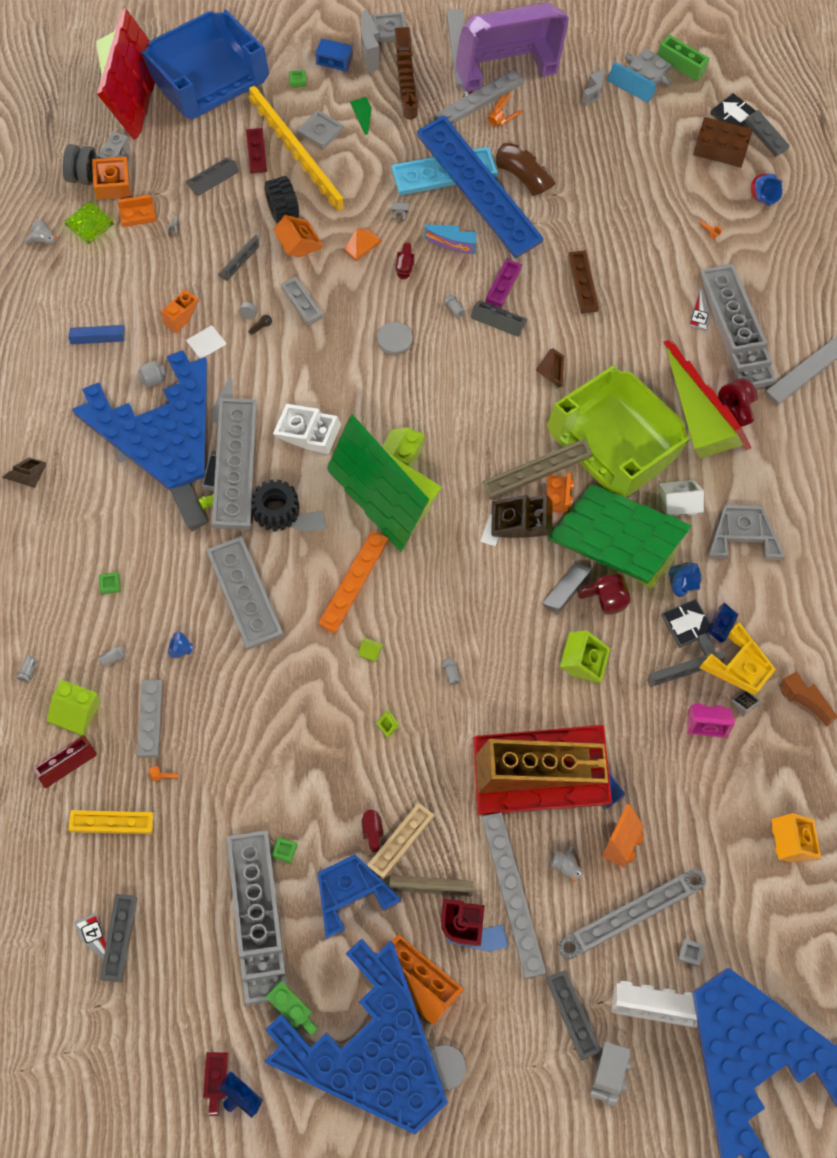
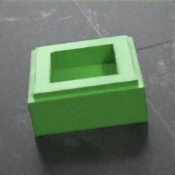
(297, 78)
(109, 583)
(284, 850)

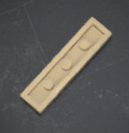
(400, 841)

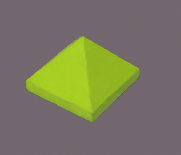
(387, 724)

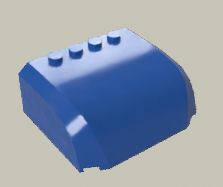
(205, 62)

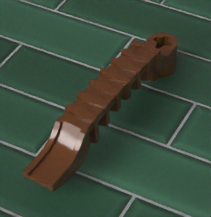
(405, 73)

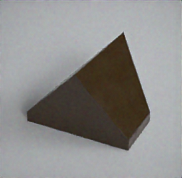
(26, 472)

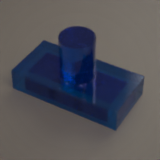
(239, 1095)

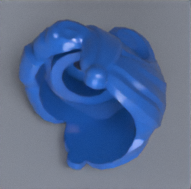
(685, 578)

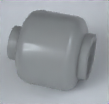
(151, 374)

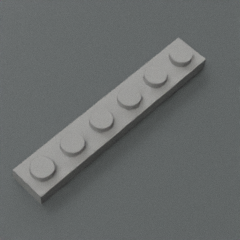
(481, 97)

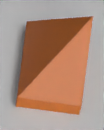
(361, 243)

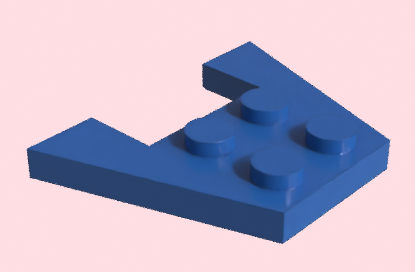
(346, 884)

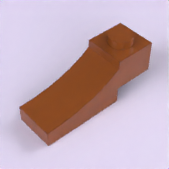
(795, 689)

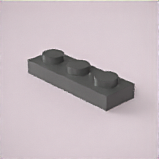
(767, 133)

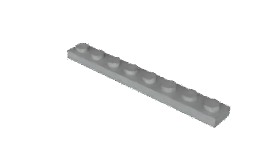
(513, 896)

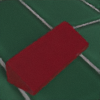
(64, 761)

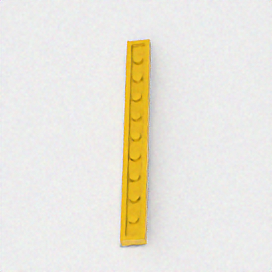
(298, 152)

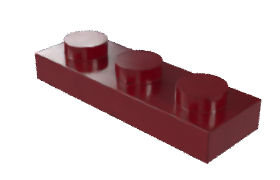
(256, 150)

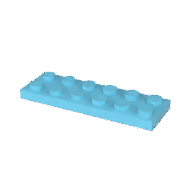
(429, 174)

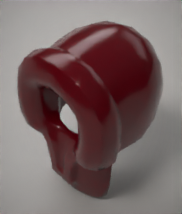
(738, 397)
(611, 591)

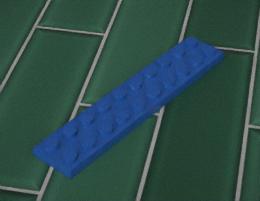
(480, 187)

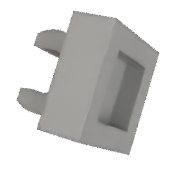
(399, 208)

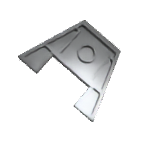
(745, 524)

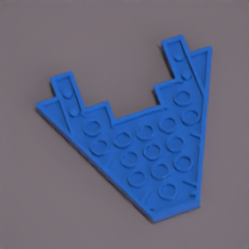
(165, 440)
(745, 1043)
(385, 1064)

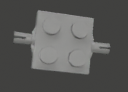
(650, 66)

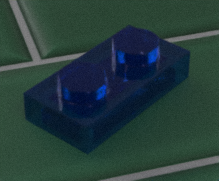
(722, 622)

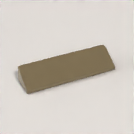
(431, 885)

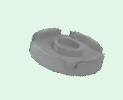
(394, 338)
(449, 1065)

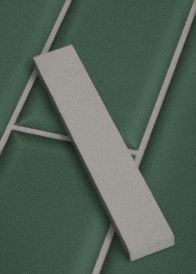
(455, 24)
(803, 373)

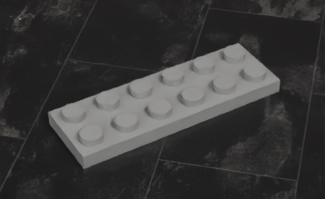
(244, 593)

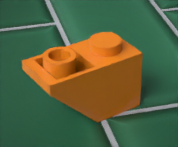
(179, 311)

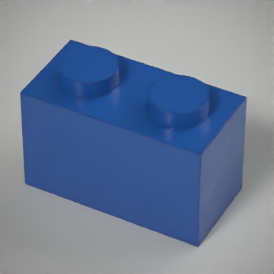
(334, 55)

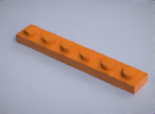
(353, 582)

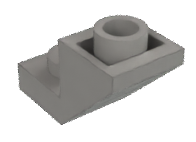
(594, 88)

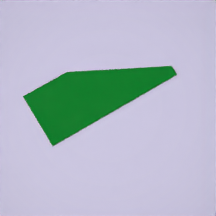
(363, 112)

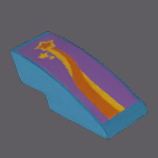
(450, 238)

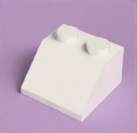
(681, 498)

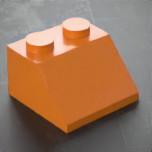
(111, 178)
(297, 236)

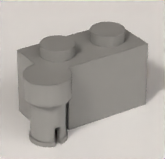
(610, 1073)

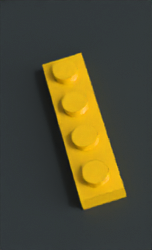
(111, 822)

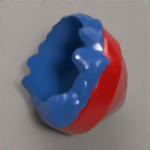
(766, 189)

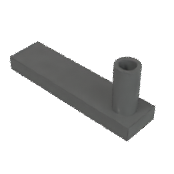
(686, 668)

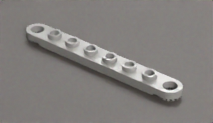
(631, 914)

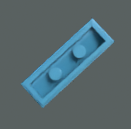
(632, 82)

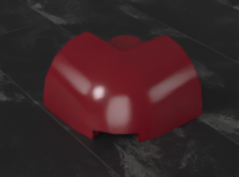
(462, 922)

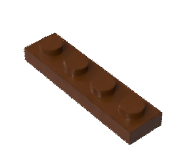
(583, 282)

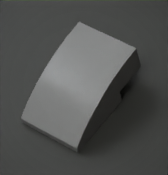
(369, 43)

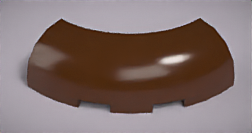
(525, 167)

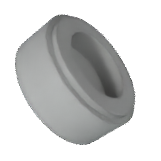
(248, 310)

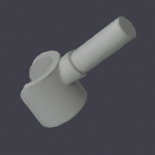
(173, 226)

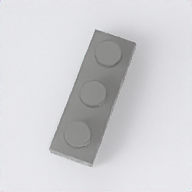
(301, 301)

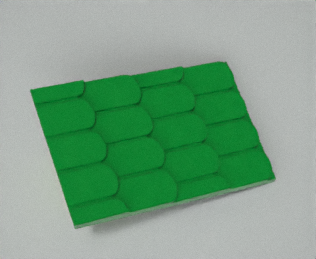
(380, 484)
(621, 534)

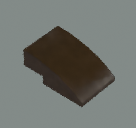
(522, 517)

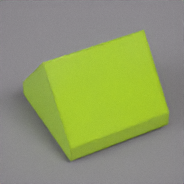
(370, 649)

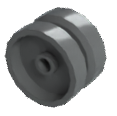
(78, 164)

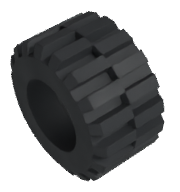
(281, 198)
(275, 492)

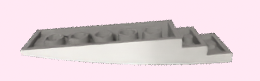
(738, 326)
(256, 915)

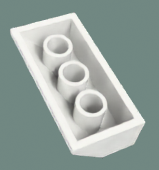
(654, 1004)

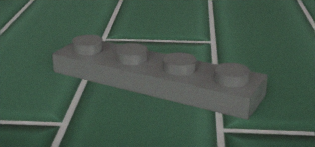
(118, 938)
(573, 1015)

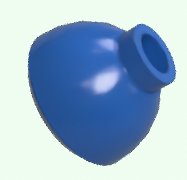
(179, 645)

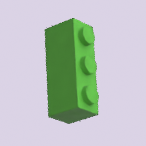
(683, 57)

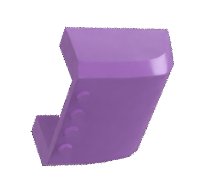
(510, 33)

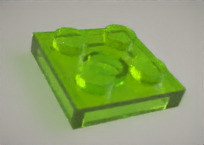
(89, 222)

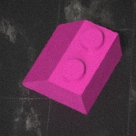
(710, 721)

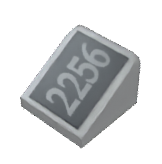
(746, 702)

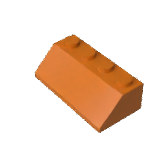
(429, 986)

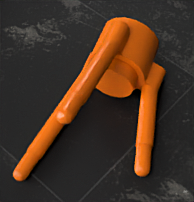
(497, 115)

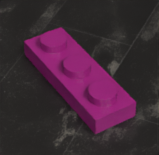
(503, 283)

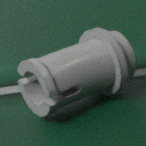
(453, 304)
(112, 656)
(28, 666)
(451, 671)

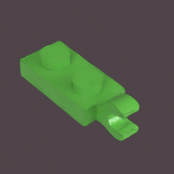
(291, 1007)

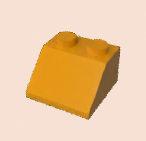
(795, 838)

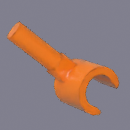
(713, 231)
(155, 774)

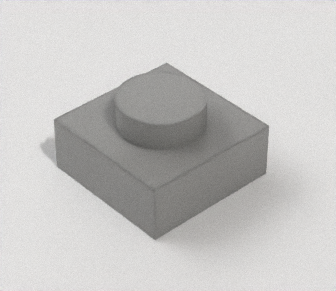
(691, 953)

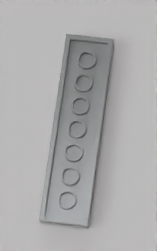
(234, 464)

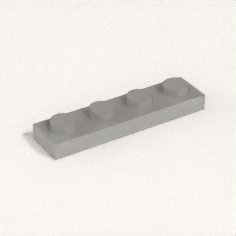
(150, 719)

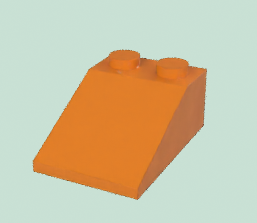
(625, 838)

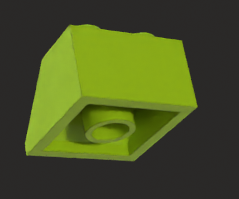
(404, 444)
(585, 656)
(72, 707)

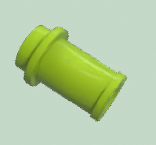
(206, 502)

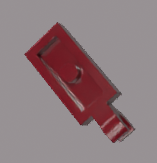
(215, 1070)

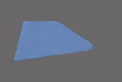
(492, 939)

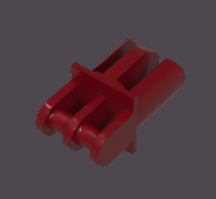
(404, 262)
(372, 829)

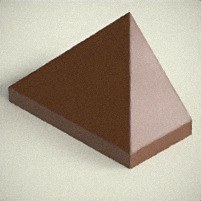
(552, 367)

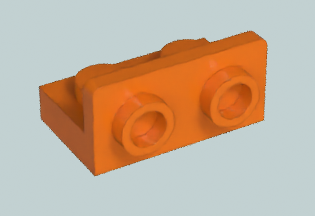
(136, 210)
(558, 491)

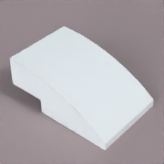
(307, 428)

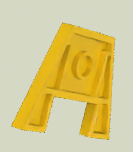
(747, 669)

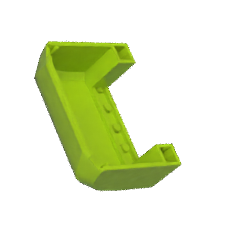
(625, 427)

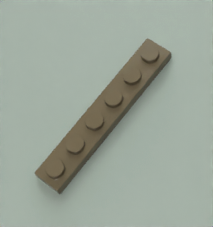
(537, 469)

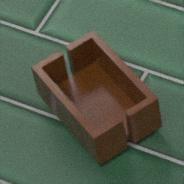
(722, 142)

